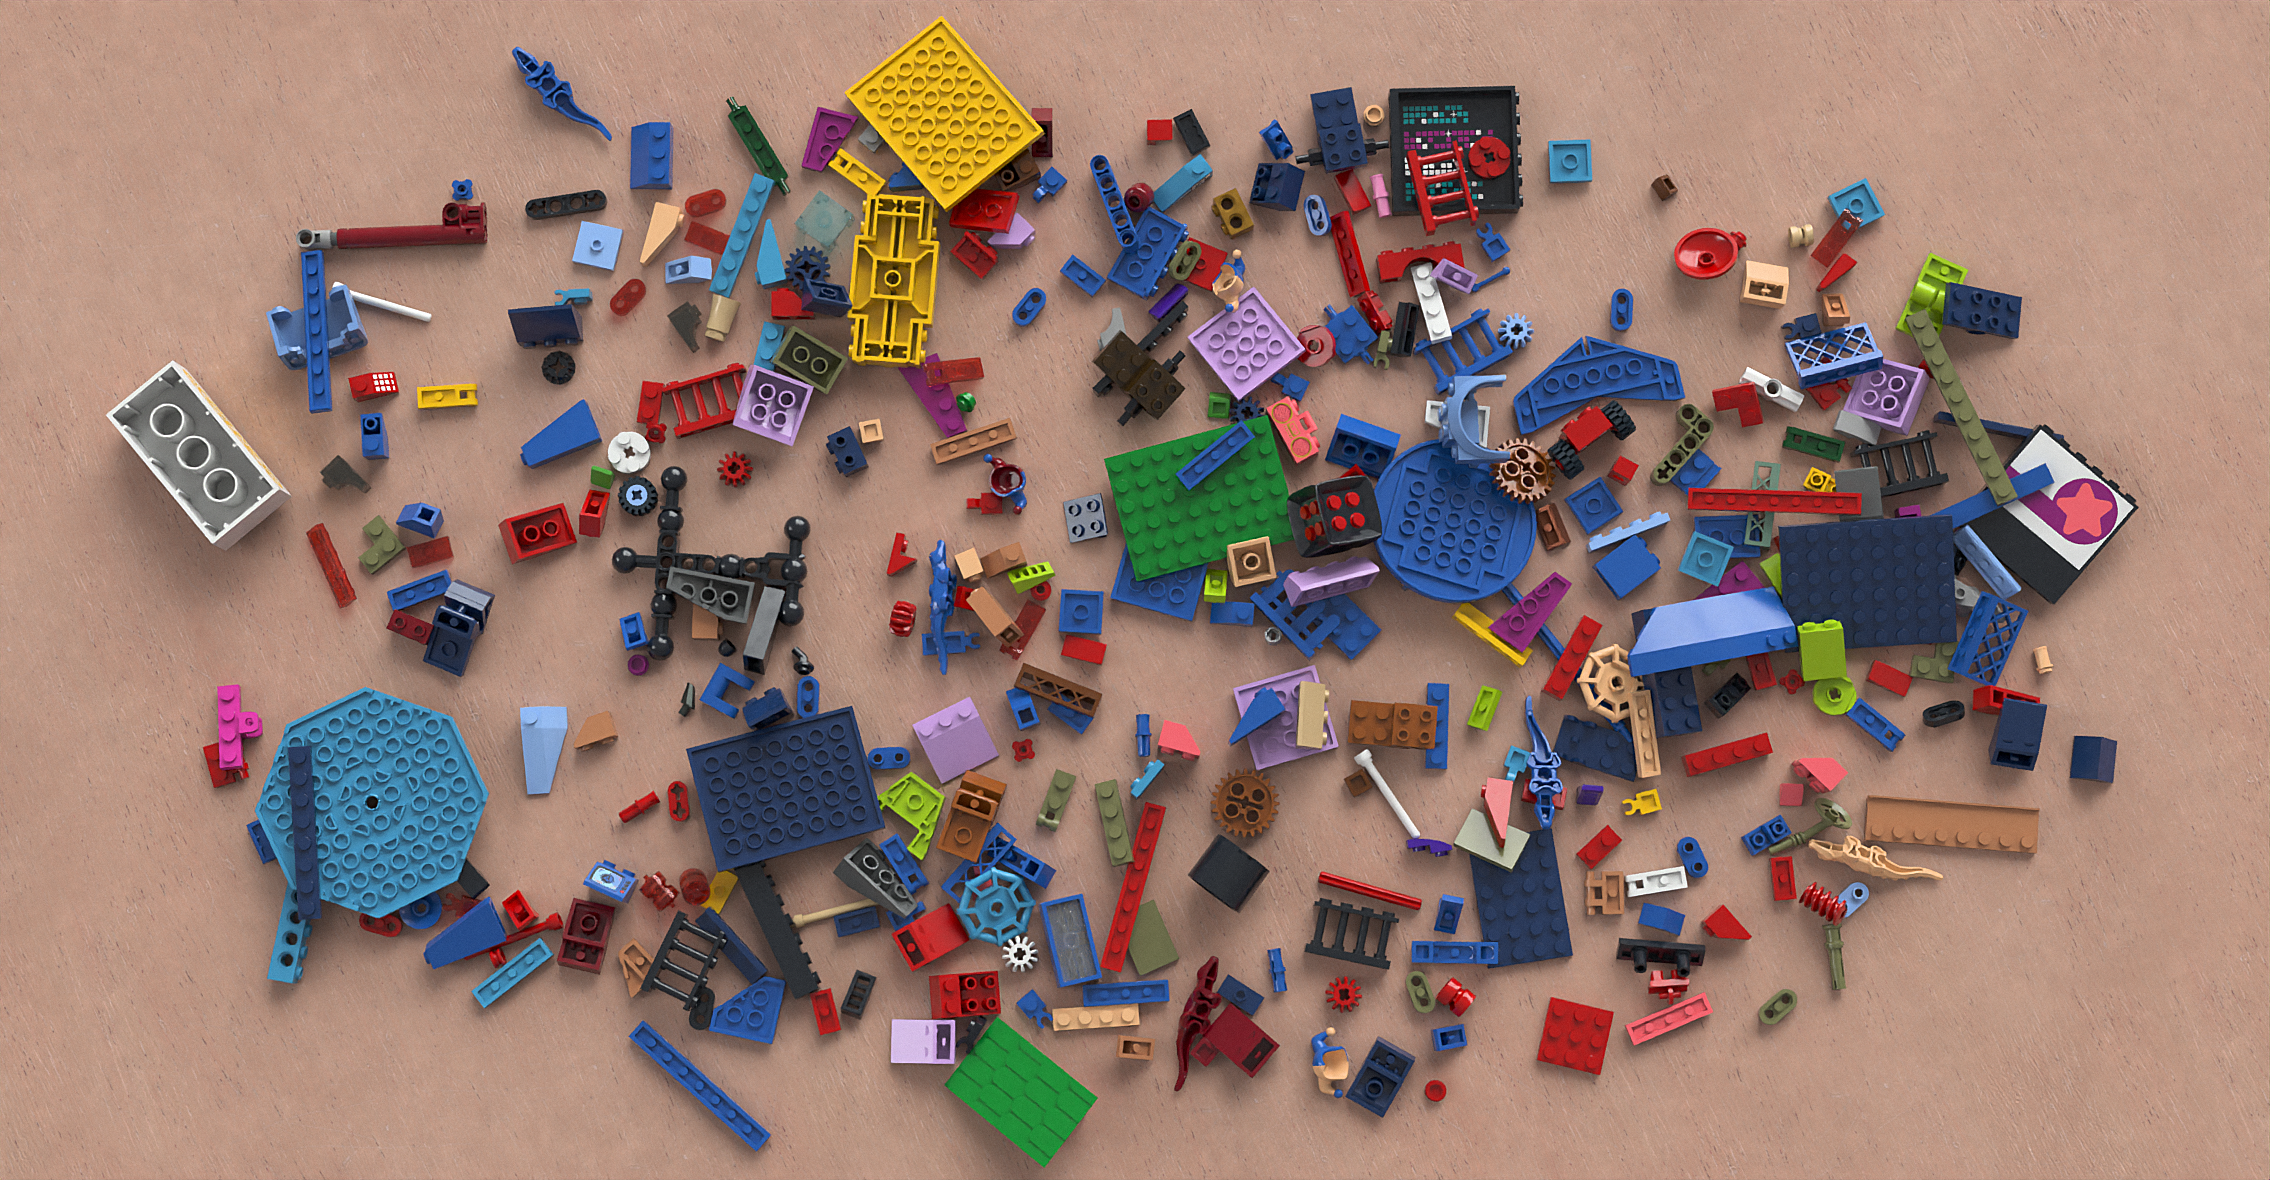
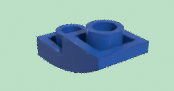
(1766, 835)

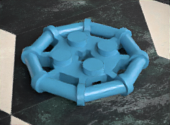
(984, 903)

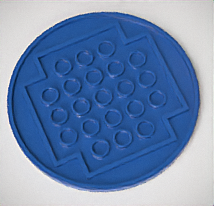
(1450, 526)

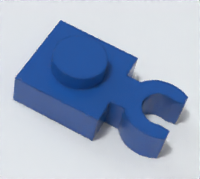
(1494, 244)
(1032, 1006)

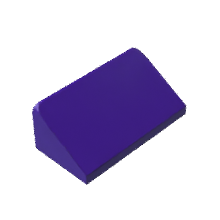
(1168, 302)

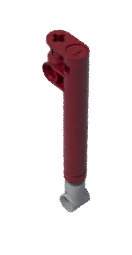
(465, 228)

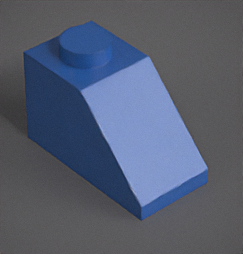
(1232, 614)

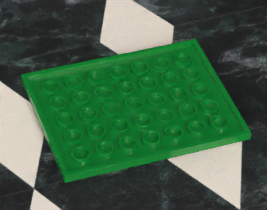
(1183, 528)

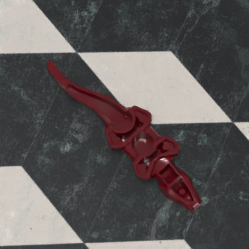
(1195, 1015)

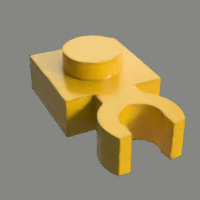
(1645, 802)

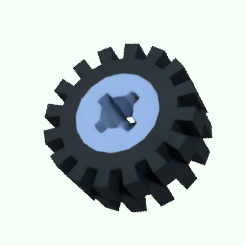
(643, 501)

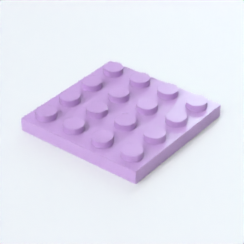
(1246, 345)
(1277, 739)

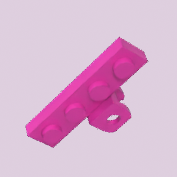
(234, 726)

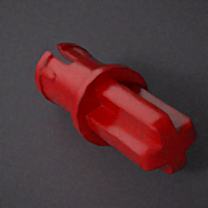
(639, 807)

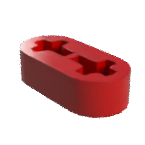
(673, 802)

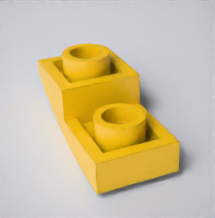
(1819, 481)

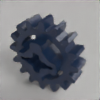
(798, 269)

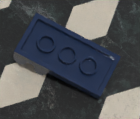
(1596, 748)

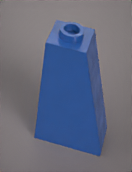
(562, 437)
(468, 935)

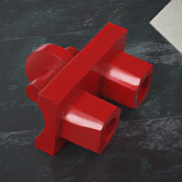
(1668, 988)

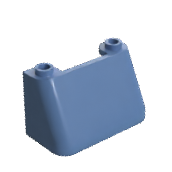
(344, 329)

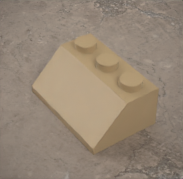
(1311, 716)

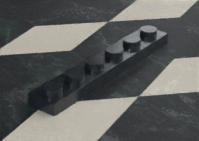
(1149, 342)

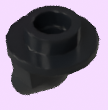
(803, 666)

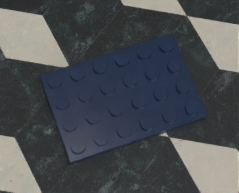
(1523, 907)

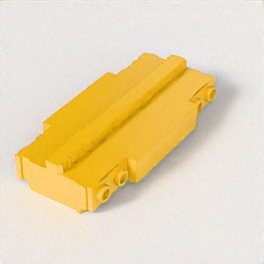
(894, 281)

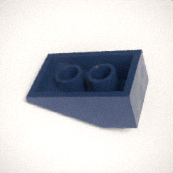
(767, 709)

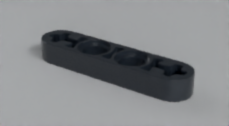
(566, 208)

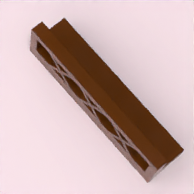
(1060, 685)

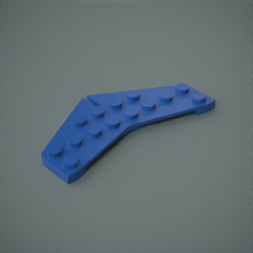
(1605, 372)

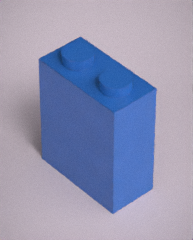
(1627, 566)

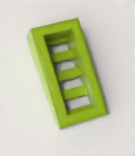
(1030, 576)

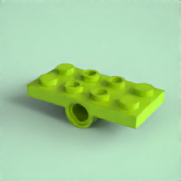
(1930, 291)

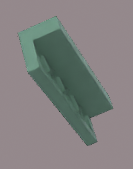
(1769, 517)

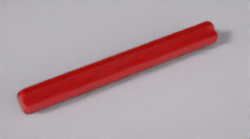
(1370, 891)

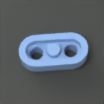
(1853, 901)

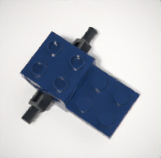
(1339, 133)

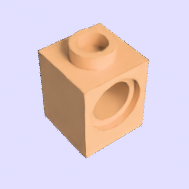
(969, 565)

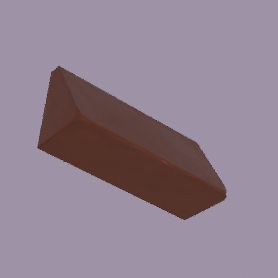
(1551, 527)

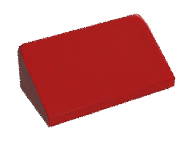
(1352, 191)

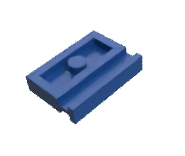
(1695, 472)

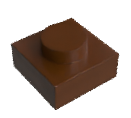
(1358, 783)

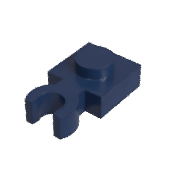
(1804, 327)

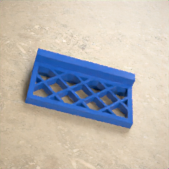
(1839, 367)
(1975, 634)

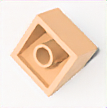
(1250, 561)

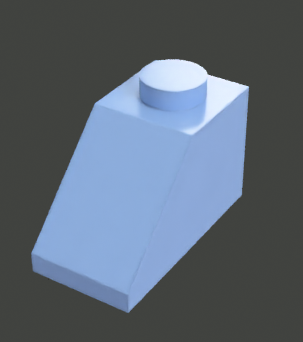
(688, 270)

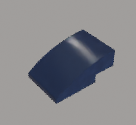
(1380, 1076)

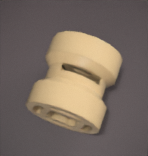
(1800, 236)

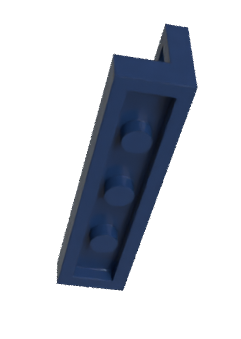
(735, 948)

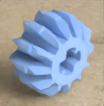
(1521, 325)

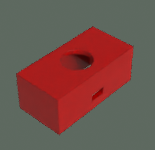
(1622, 470)

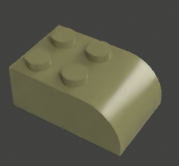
(808, 359)

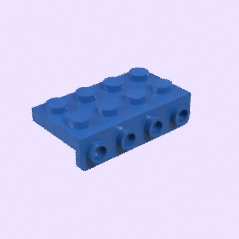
(1158, 245)

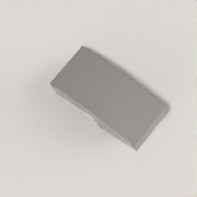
(1857, 427)

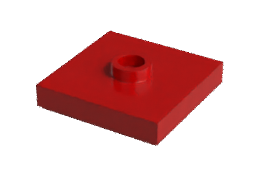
(1207, 266)

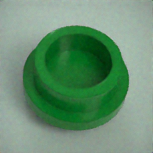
(966, 402)

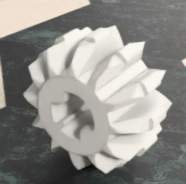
(1014, 949)

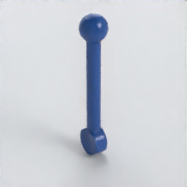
(1505, 271)

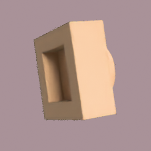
(871, 431)

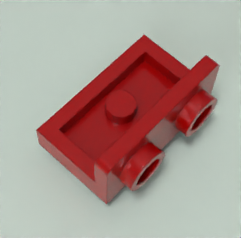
(975, 255)

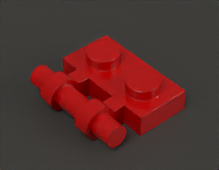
(1826, 393)
(218, 776)

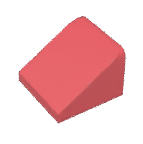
(1791, 794)

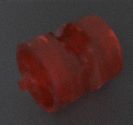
(694, 886)
(662, 894)

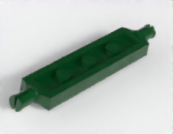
(757, 145)

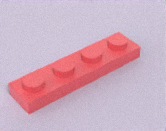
(1668, 1018)

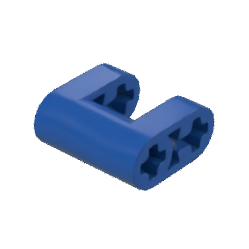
(718, 685)

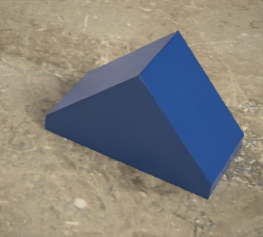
(1661, 918)
(1448, 1037)

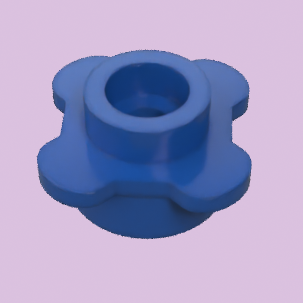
(466, 194)

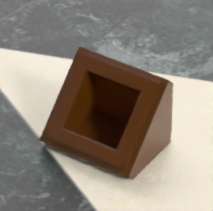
(1664, 187)

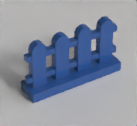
(1298, 624)

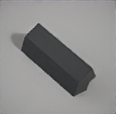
(1404, 329)

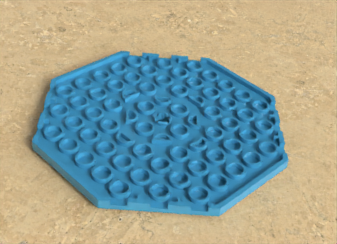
(424, 792)

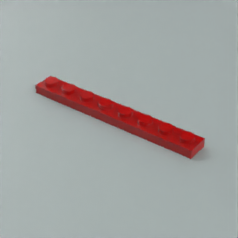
(1774, 501)
(1133, 887)

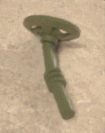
(1829, 816)

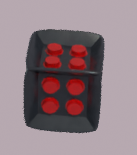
(1334, 516)

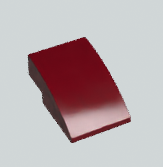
(586, 936)

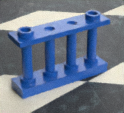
(1480, 361)

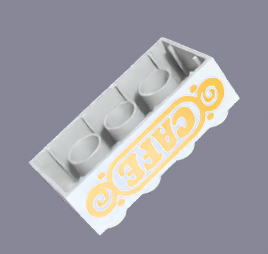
(198, 455)

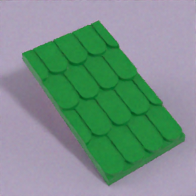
(1021, 1092)

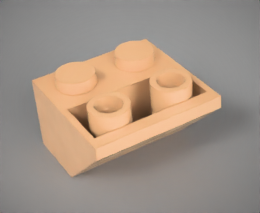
(1764, 285)

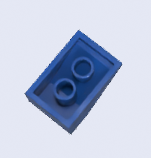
(1262, 710)

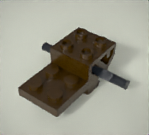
(1140, 377)

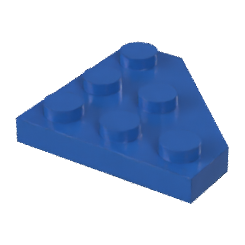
(751, 1012)

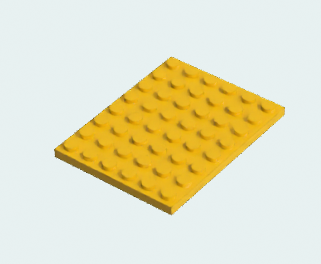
(944, 113)

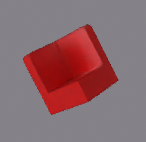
(1159, 131)

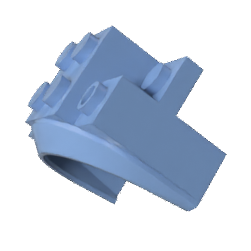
(1461, 424)

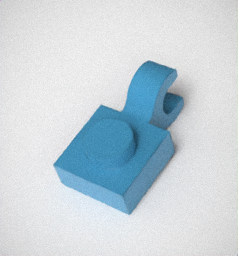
(578, 296)
(1516, 762)

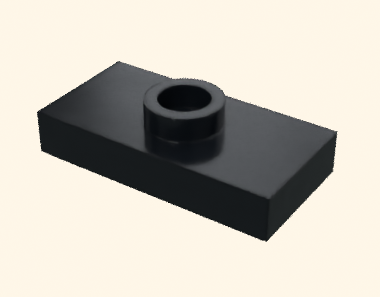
(1191, 132)

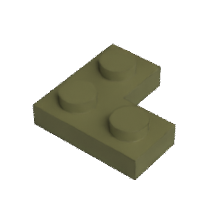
(386, 545)
(1936, 667)

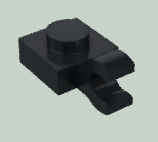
(974, 1030)

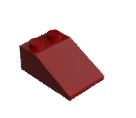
(537, 533)

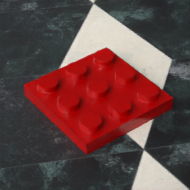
(1575, 1036)

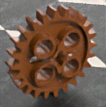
(1523, 472)
(1250, 784)

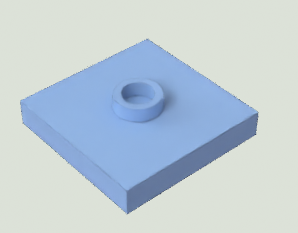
(597, 245)

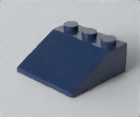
(546, 325)

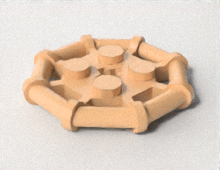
(1603, 682)

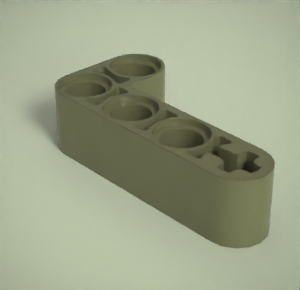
(1679, 449)

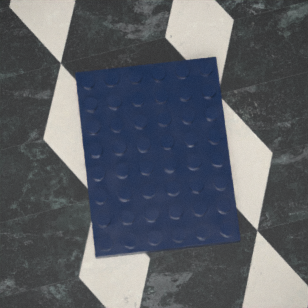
(1876, 576)
(785, 789)

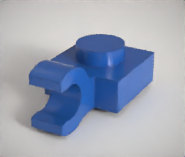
(1050, 183)
(1293, 385)
(899, 922)

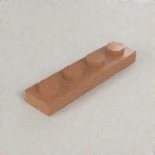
(973, 441)

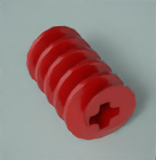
(1824, 904)

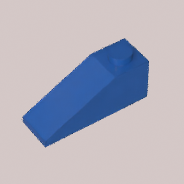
(1024, 864)

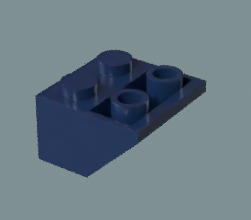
(1277, 186)

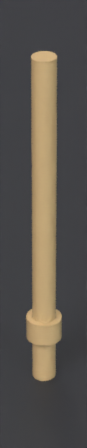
(800, 920)

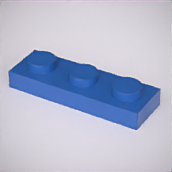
(419, 590)

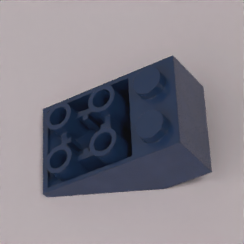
(2017, 734)

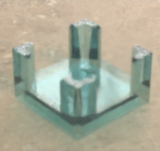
(824, 220)

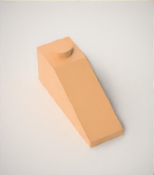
(662, 228)

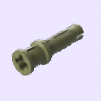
(1834, 946)

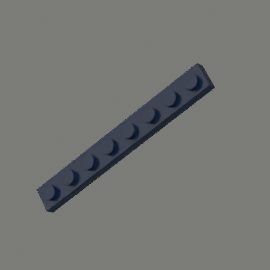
(305, 832)

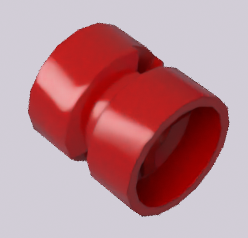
(1455, 997)

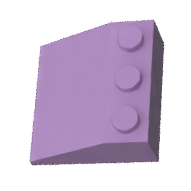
(1888, 396)
(772, 404)
(955, 740)

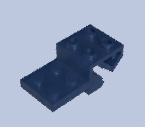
(458, 626)

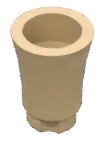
(721, 317)

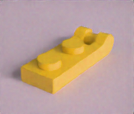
(857, 173)
(446, 396)

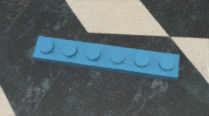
(742, 235)

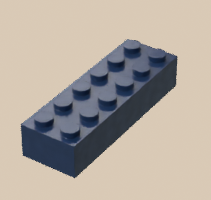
(1671, 694)

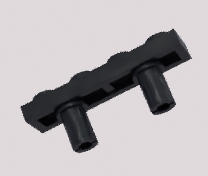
(1660, 952)

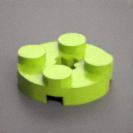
(1840, 705)

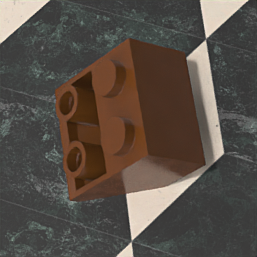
(1018, 172)

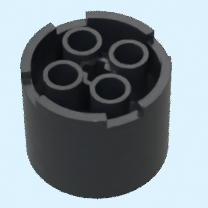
(1228, 873)

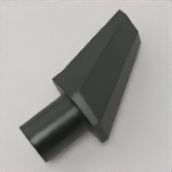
(688, 700)

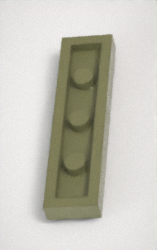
(1114, 823)

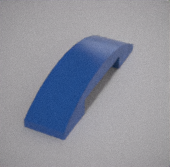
(1455, 952)

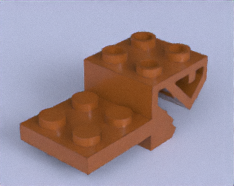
(1392, 725)
(971, 816)

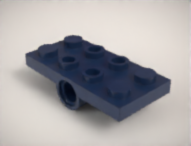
(1982, 311)

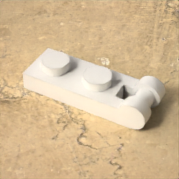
(1656, 881)

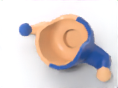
(1230, 282)
(1329, 1063)

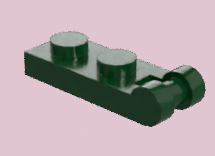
(1814, 444)

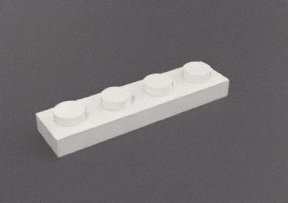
(1431, 303)

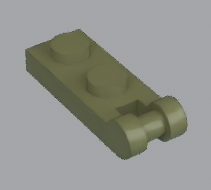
(1056, 799)

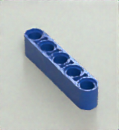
(1114, 194)

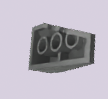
(717, 594)
(871, 876)

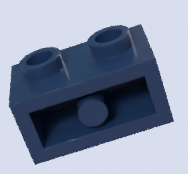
(847, 452)

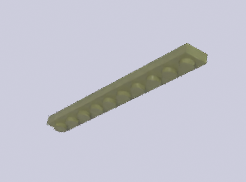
(1961, 408)

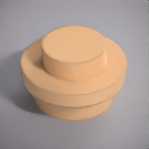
(1373, 115)

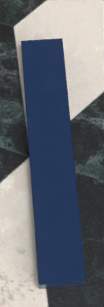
(1990, 426)

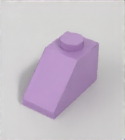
(1020, 234)

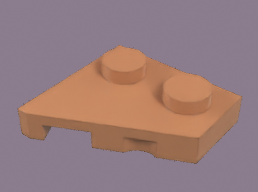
(635, 965)

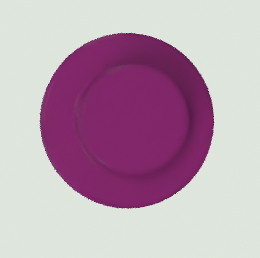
(638, 665)

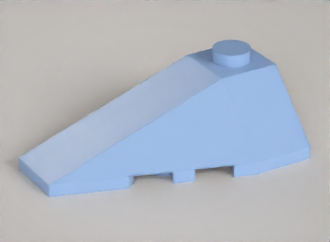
(542, 741)

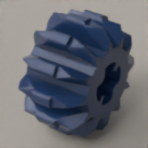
(1245, 406)

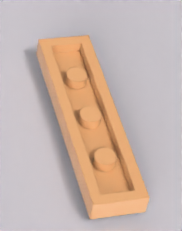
(1644, 733)
(1095, 1016)

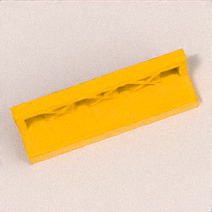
(1478, 624)

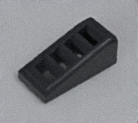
(862, 1005)

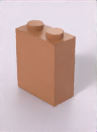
(994, 616)

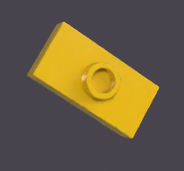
(720, 890)

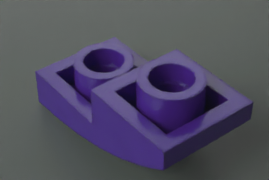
(1435, 846)

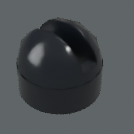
(726, 648)

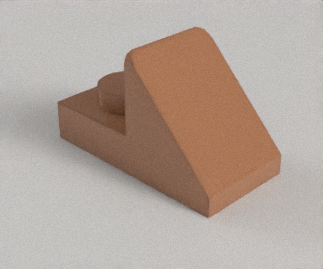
(1834, 310)
(1135, 1047)

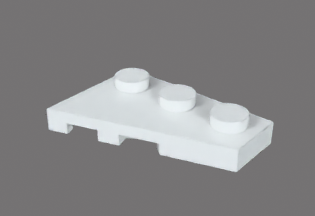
(1483, 419)

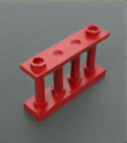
(1426, 202)
(705, 421)

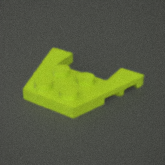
(918, 805)

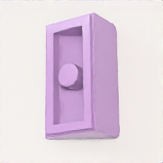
(1454, 276)

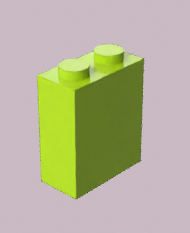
(1821, 650)

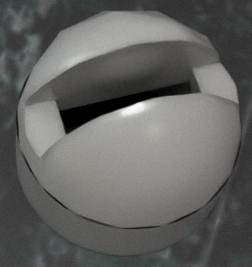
(1268, 636)

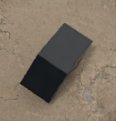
(472, 880)

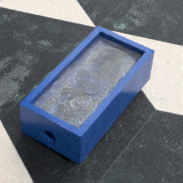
(1070, 940)

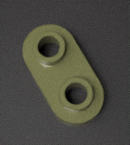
(1185, 261)
(1421, 991)
(1778, 1008)

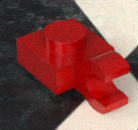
(989, 504)

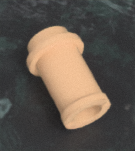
(2042, 660)

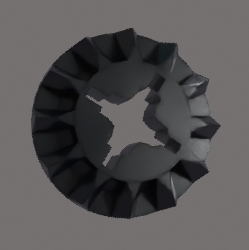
(564, 374)

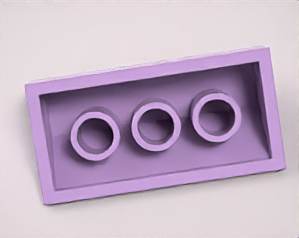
(1330, 580)

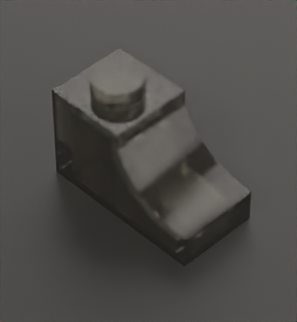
(686, 322)
(341, 474)

